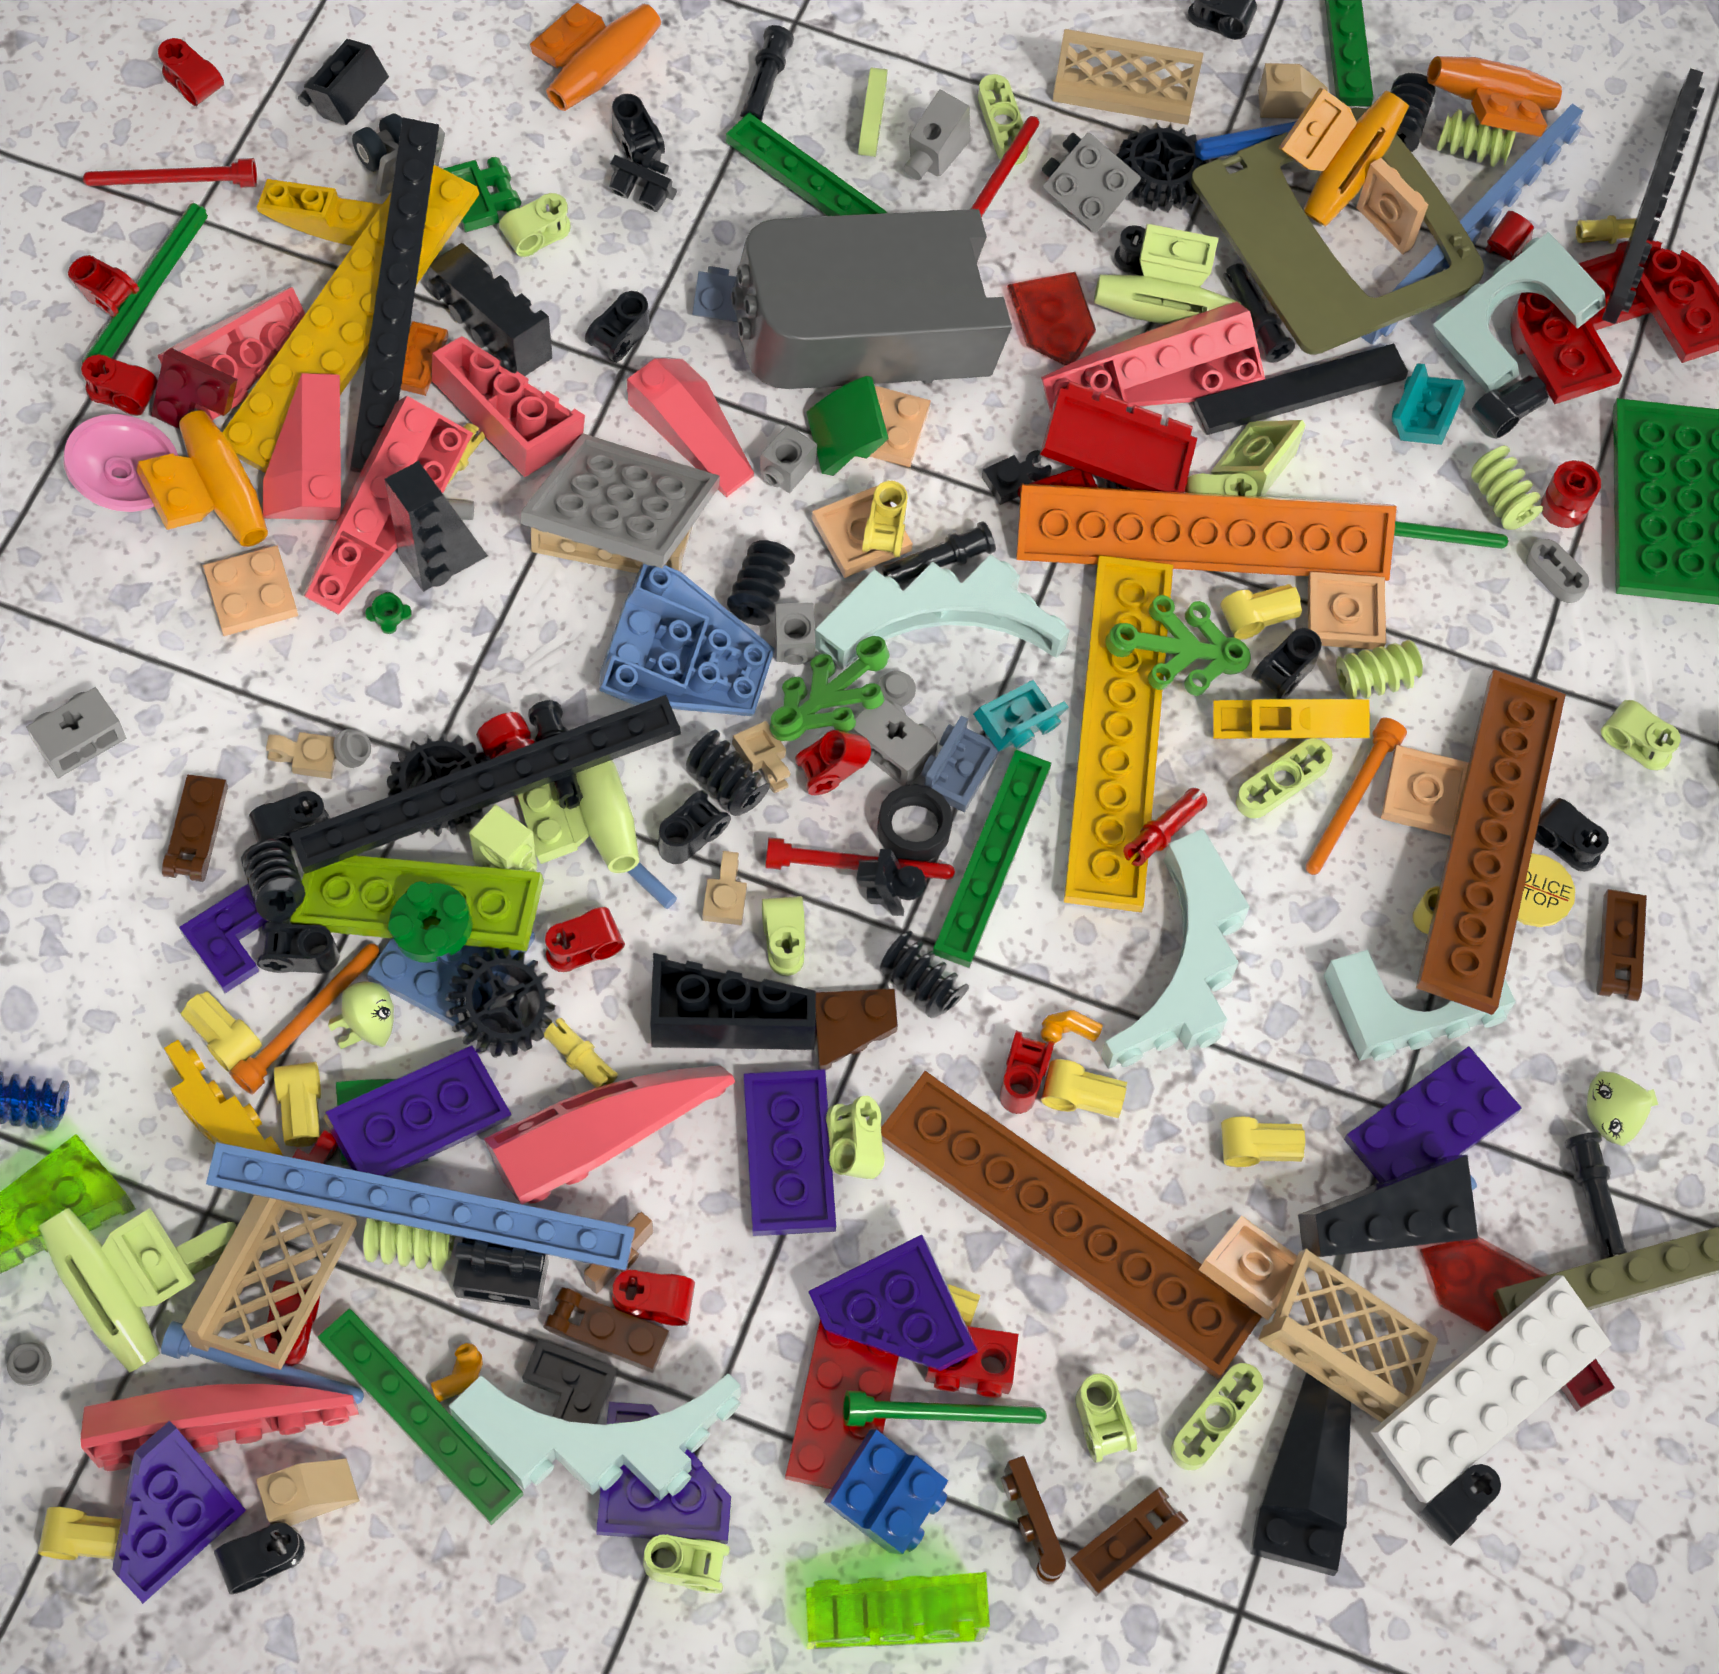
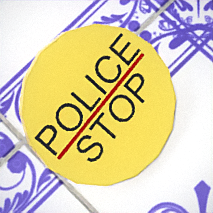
(1546, 893)

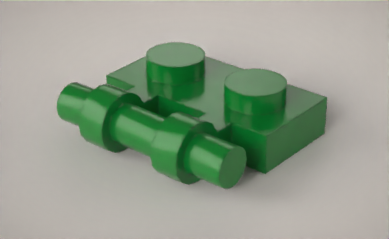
(485, 207)

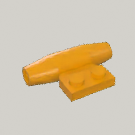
(1341, 147)
(204, 481)

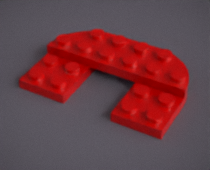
(1575, 360)

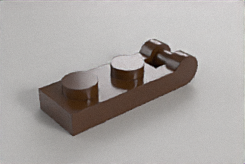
(195, 827)
(1622, 944)
(607, 1330)
(1034, 1522)
(1126, 1542)

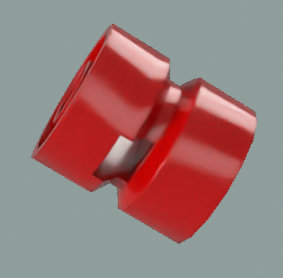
(1570, 494)
(504, 734)

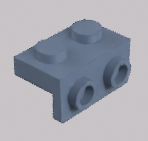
(714, 295)
(960, 764)

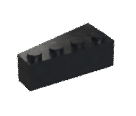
(491, 310)
(428, 529)
(727, 1011)
(1406, 1211)

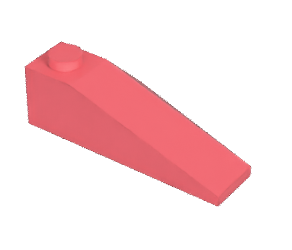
(245, 341)
(690, 419)
(306, 461)

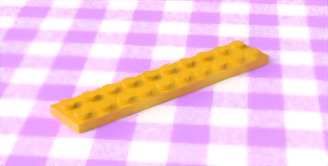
(339, 322)
(1116, 740)

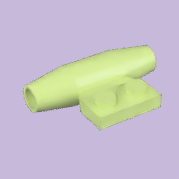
(1173, 271)
(601, 815)
(117, 1278)

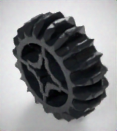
(1164, 163)
(429, 759)
(492, 988)

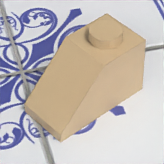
(1286, 90)
(307, 1491)

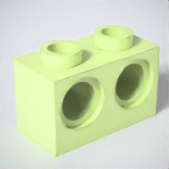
(503, 842)

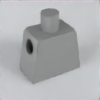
(938, 136)

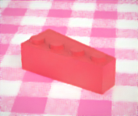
(513, 415)

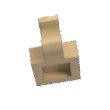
(763, 752)
(309, 756)
(725, 897)

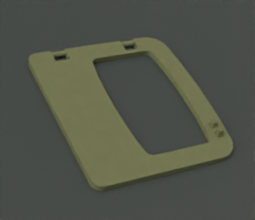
(1296, 266)

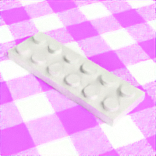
(1491, 1388)

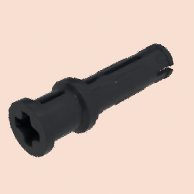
(769, 62)
(1265, 323)
(954, 550)
(547, 720)
(1593, 1177)

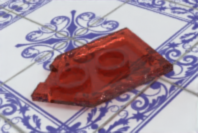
(1053, 316)
(1470, 1273)

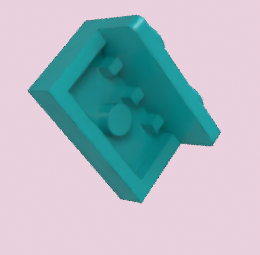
(1427, 407)
(1019, 715)

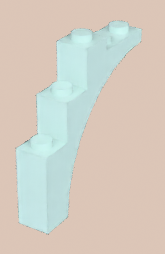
(938, 599)
(1187, 1007)
(593, 1453)

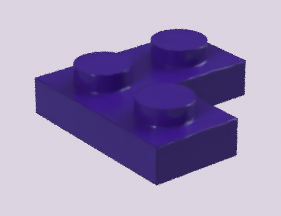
(216, 938)

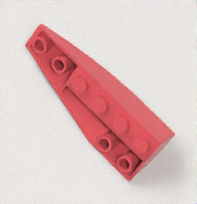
(1171, 362)
(365, 527)
(595, 1126)
(207, 1417)

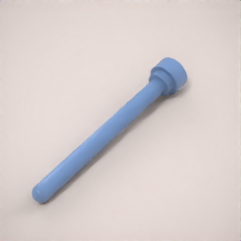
(177, 1344)

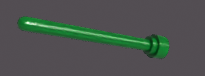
(1450, 535)
(862, 1408)

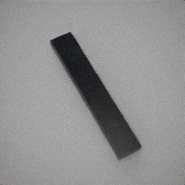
(1300, 389)

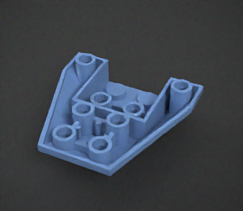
(684, 647)

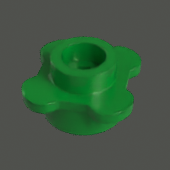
(388, 602)

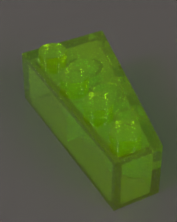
(60, 1181)
(897, 1611)

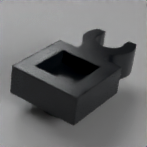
(1008, 475)

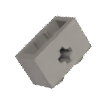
(95, 733)
(896, 741)

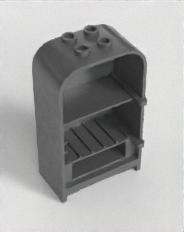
(867, 299)

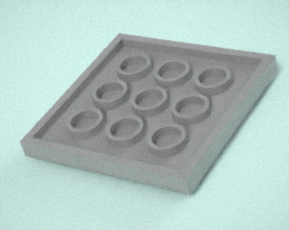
(620, 500)

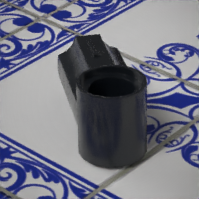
(1504, 410)

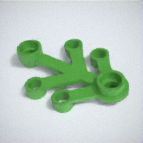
(1183, 645)
(792, 721)

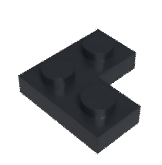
(577, 1379)

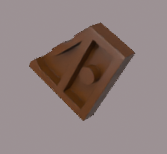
(852, 1021)

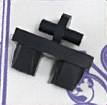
(655, 185)
(890, 882)

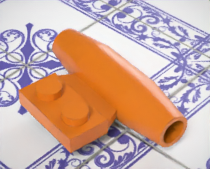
(590, 50)
(1499, 92)

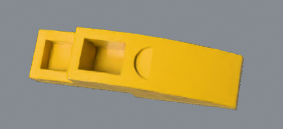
(316, 210)
(1291, 718)
(209, 1110)

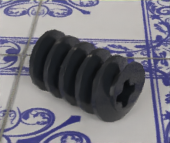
(1419, 95)
(760, 582)
(724, 776)
(273, 879)
(921, 977)

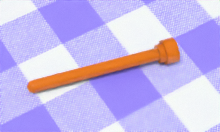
(1386, 736)
(250, 1073)

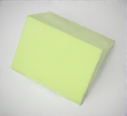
(1262, 452)

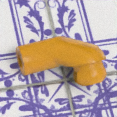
(1069, 1021)
(464, 1373)

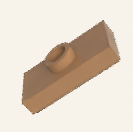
(598, 1276)

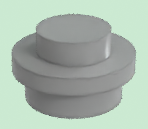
(898, 687)
(352, 748)
(29, 1364)

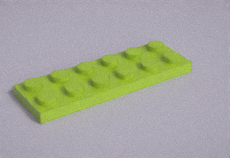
(361, 892)

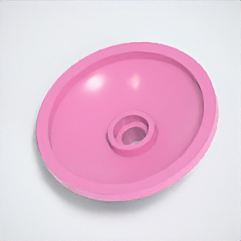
(112, 448)

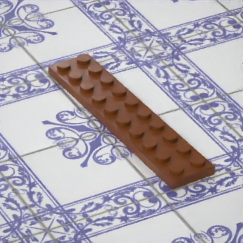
(1491, 843)
(1069, 1223)

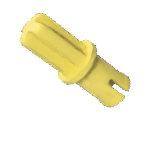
(1604, 229)

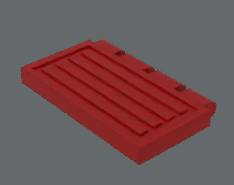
(1118, 444)

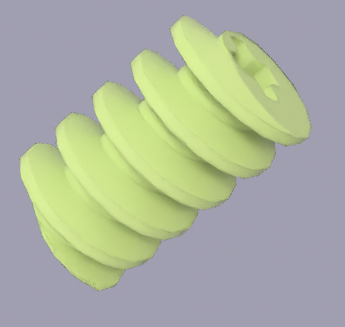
(1475, 138)
(1504, 489)
(1379, 667)
(406, 1242)

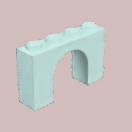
(1540, 269)
(1382, 1025)

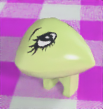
(367, 1013)
(1618, 1106)

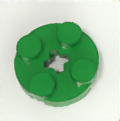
(420, 903)

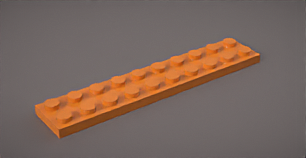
(1205, 531)

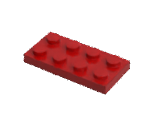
(821, 1439)

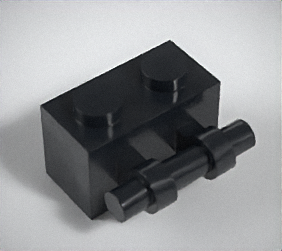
(345, 82)
(499, 1274)

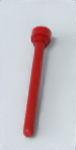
(1006, 164)
(241, 172)
(783, 854)

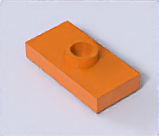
(422, 342)

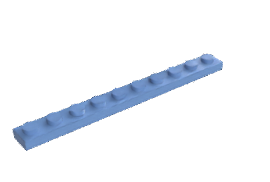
(1502, 193)
(420, 1206)

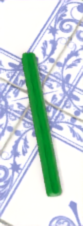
(149, 282)

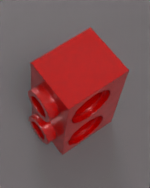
(971, 1372)

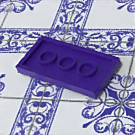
(418, 1115)
(1434, 1118)
(789, 1153)

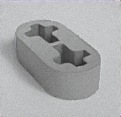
(1557, 570)

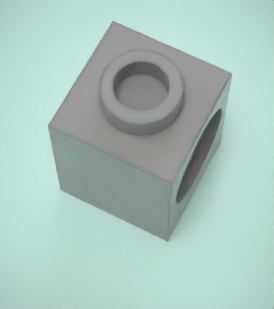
(788, 446)
(794, 619)

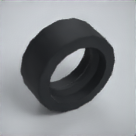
(915, 796)

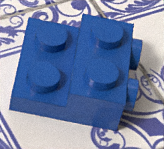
(887, 1493)

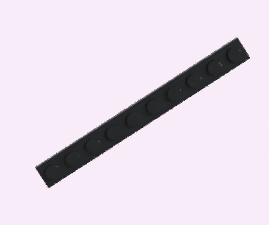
(1653, 202)
(395, 284)
(484, 784)

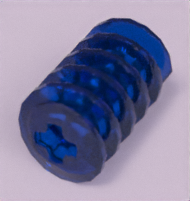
(31, 1104)

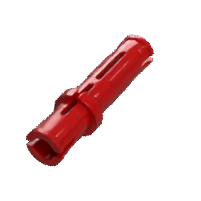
(1158, 833)

